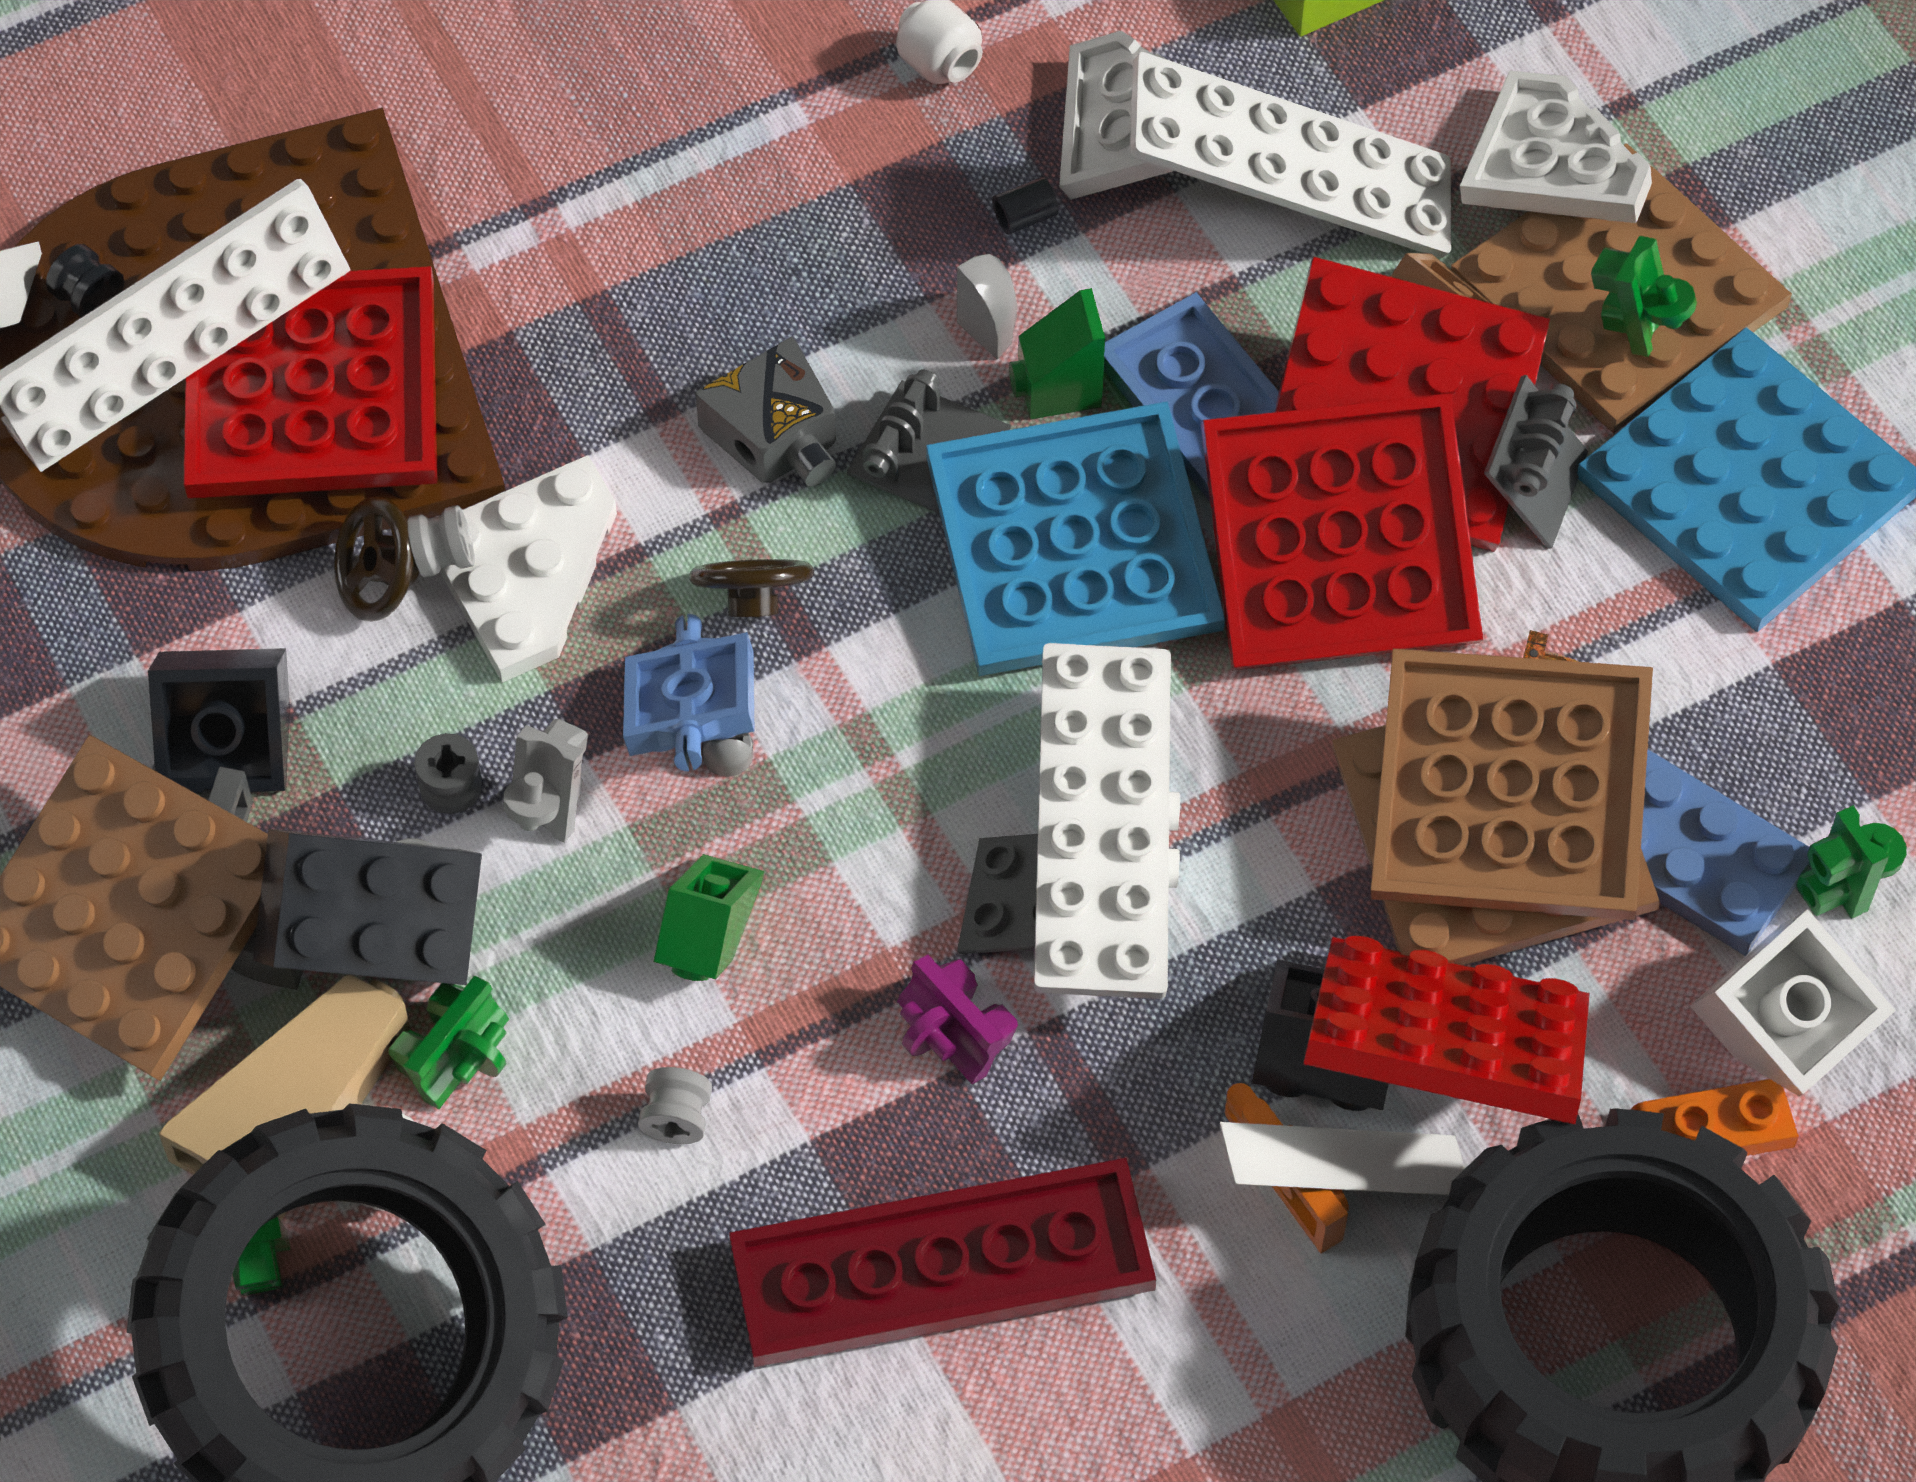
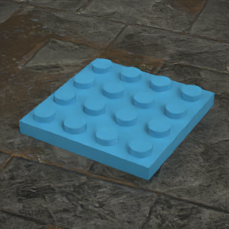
(1751, 478)
(1074, 536)

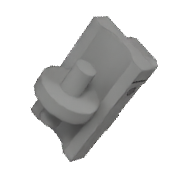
(547, 778)

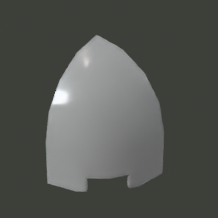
(986, 302)

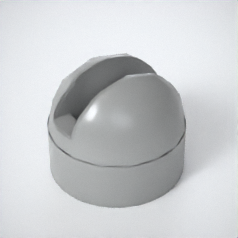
(728, 756)

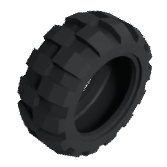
(376, 1160)
(1646, 1186)

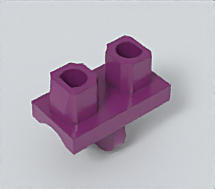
(948, 1022)

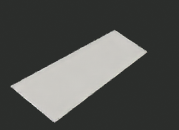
(1342, 1158)

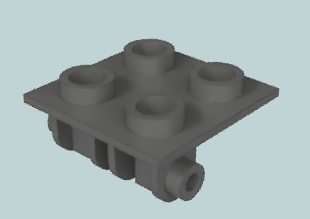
(896, 446)
(1538, 457)
(1001, 896)

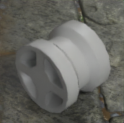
(441, 541)
(675, 1105)

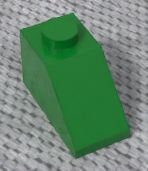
(1061, 359)
(706, 917)

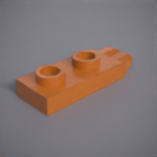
(1746, 1114)
(1318, 1211)

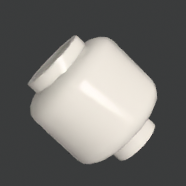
(939, 41)

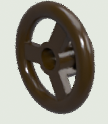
(380, 559)
(751, 582)

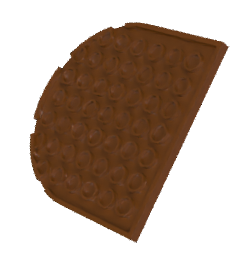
(126, 485)

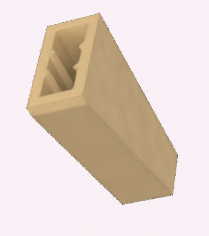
(313, 1062)

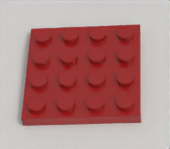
(1396, 339)
(322, 395)
(1341, 531)
(1451, 1028)

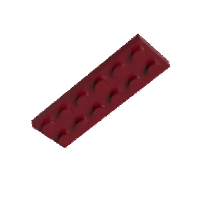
(941, 1262)

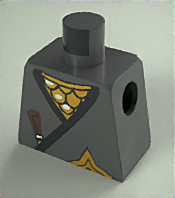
(772, 416)

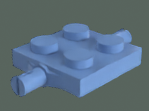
(688, 693)

